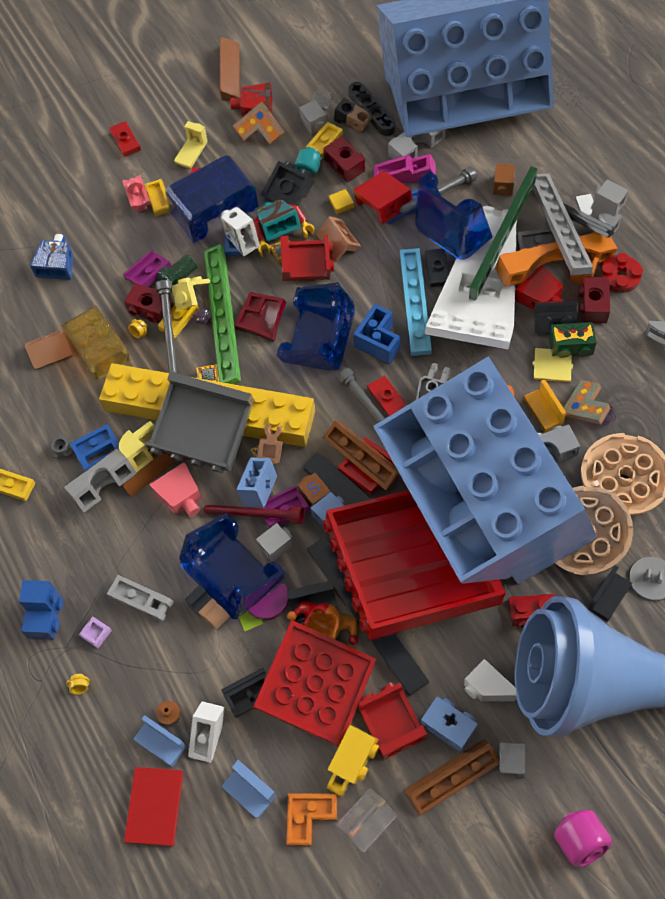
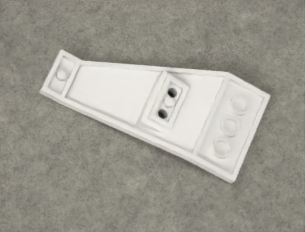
(491, 316)

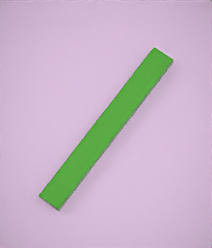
(222, 315)

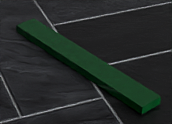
(502, 234)

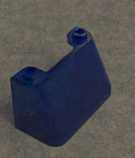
(454, 228)
(321, 327)
(227, 567)

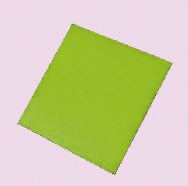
(249, 622)

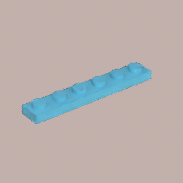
(415, 302)

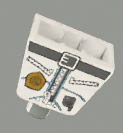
(238, 222)

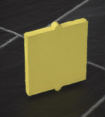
(551, 367)

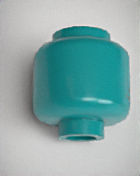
(308, 160)

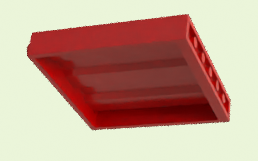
(399, 567)

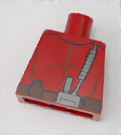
(251, 97)

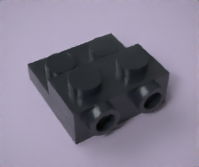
(287, 184)

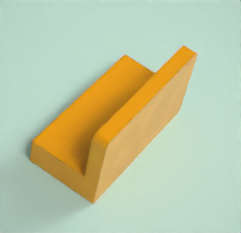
(545, 407)

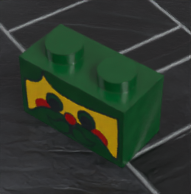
(572, 339)

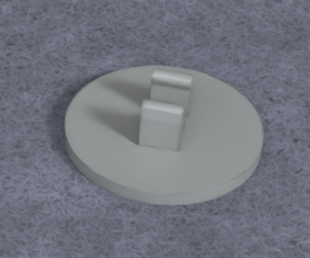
(648, 578)

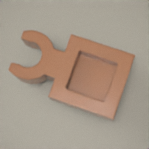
(270, 446)

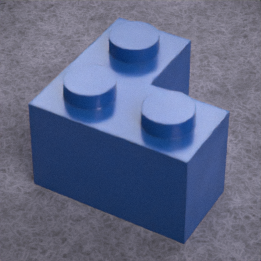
(374, 335)
(41, 609)

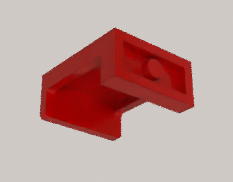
(383, 195)
(306, 259)
(391, 720)

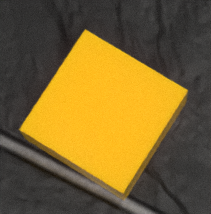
(341, 201)

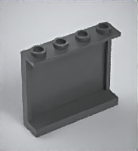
(201, 422)

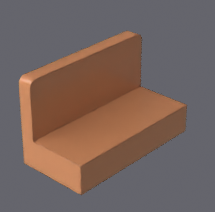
(339, 235)
(48, 349)

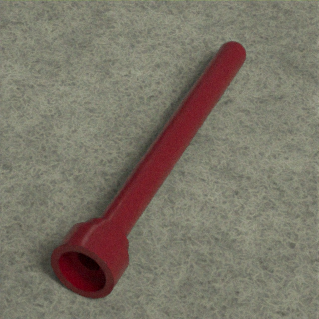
(295, 514)

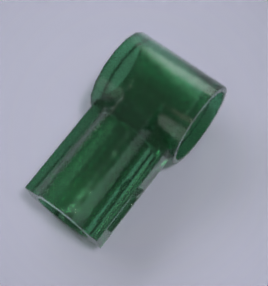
(177, 271)

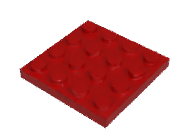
(315, 683)

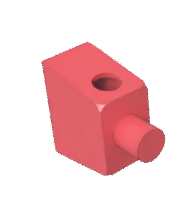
(178, 491)

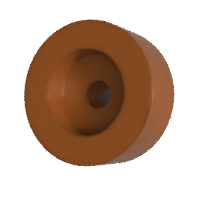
(168, 713)

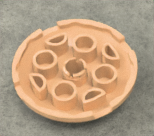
(629, 456)
(613, 532)

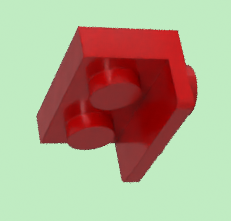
(523, 606)

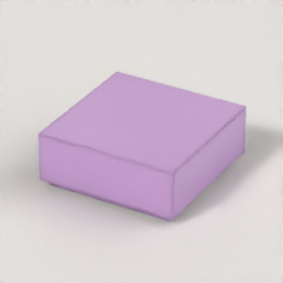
(95, 632)

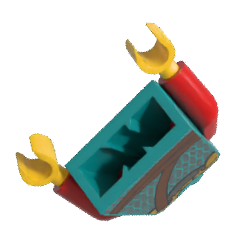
(278, 219)

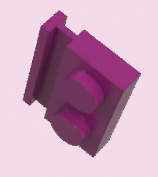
(146, 269)
(285, 500)

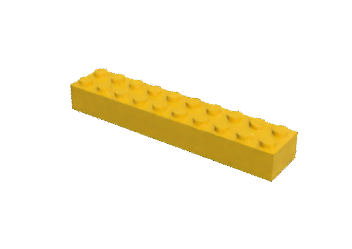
(143, 391)

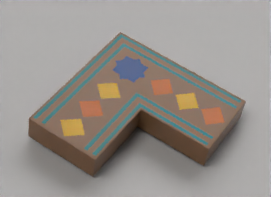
(582, 403)

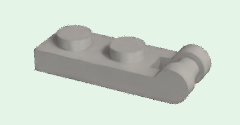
(139, 597)

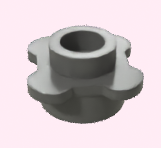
(61, 442)

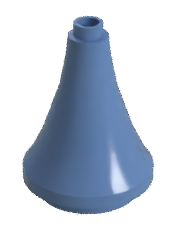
(581, 670)

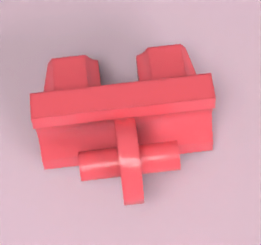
(136, 193)

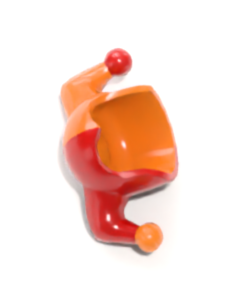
(326, 620)

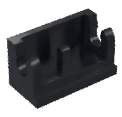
(243, 693)

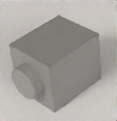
(312, 116)
(275, 542)

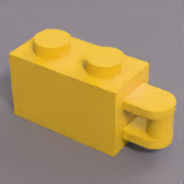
(351, 759)

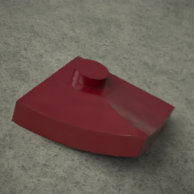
(261, 315)

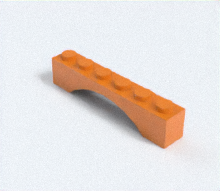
(516, 266)

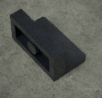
(315, 594)
(609, 595)

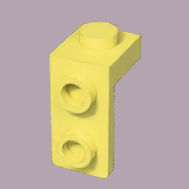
(193, 146)
(184, 292)

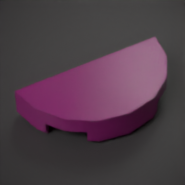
(272, 605)

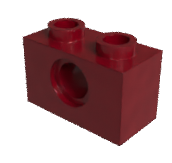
(344, 159)
(599, 290)
(140, 297)

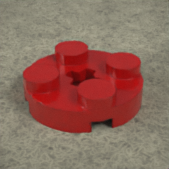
(624, 263)

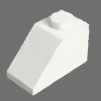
(489, 685)
(205, 731)

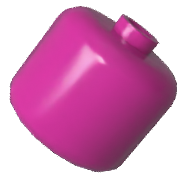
(582, 837)

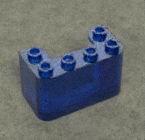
(209, 193)

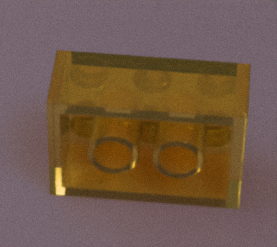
(95, 342)

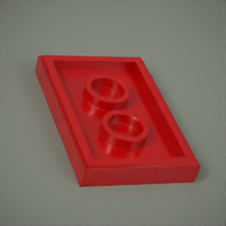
(154, 806)

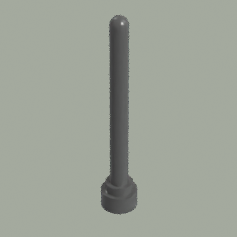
(467, 176)
(164, 289)
(347, 378)

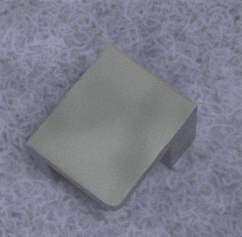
(512, 758)

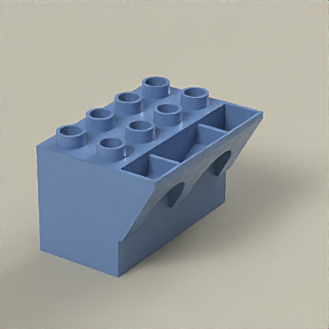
(465, 60)
(485, 479)

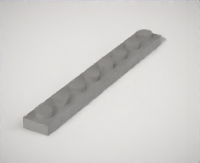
(561, 226)

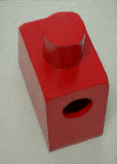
(538, 287)

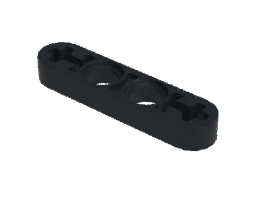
(375, 106)

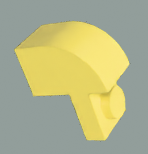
(134, 448)

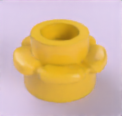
(138, 328)
(78, 684)

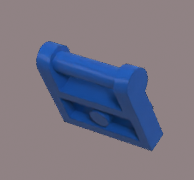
(94, 444)

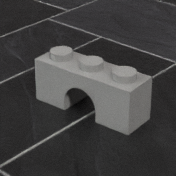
(405, 145)
(608, 202)
(561, 442)
(111, 469)

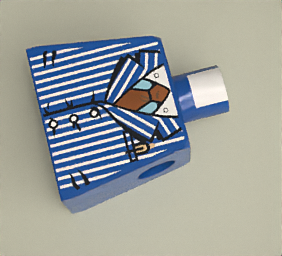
(53, 259)

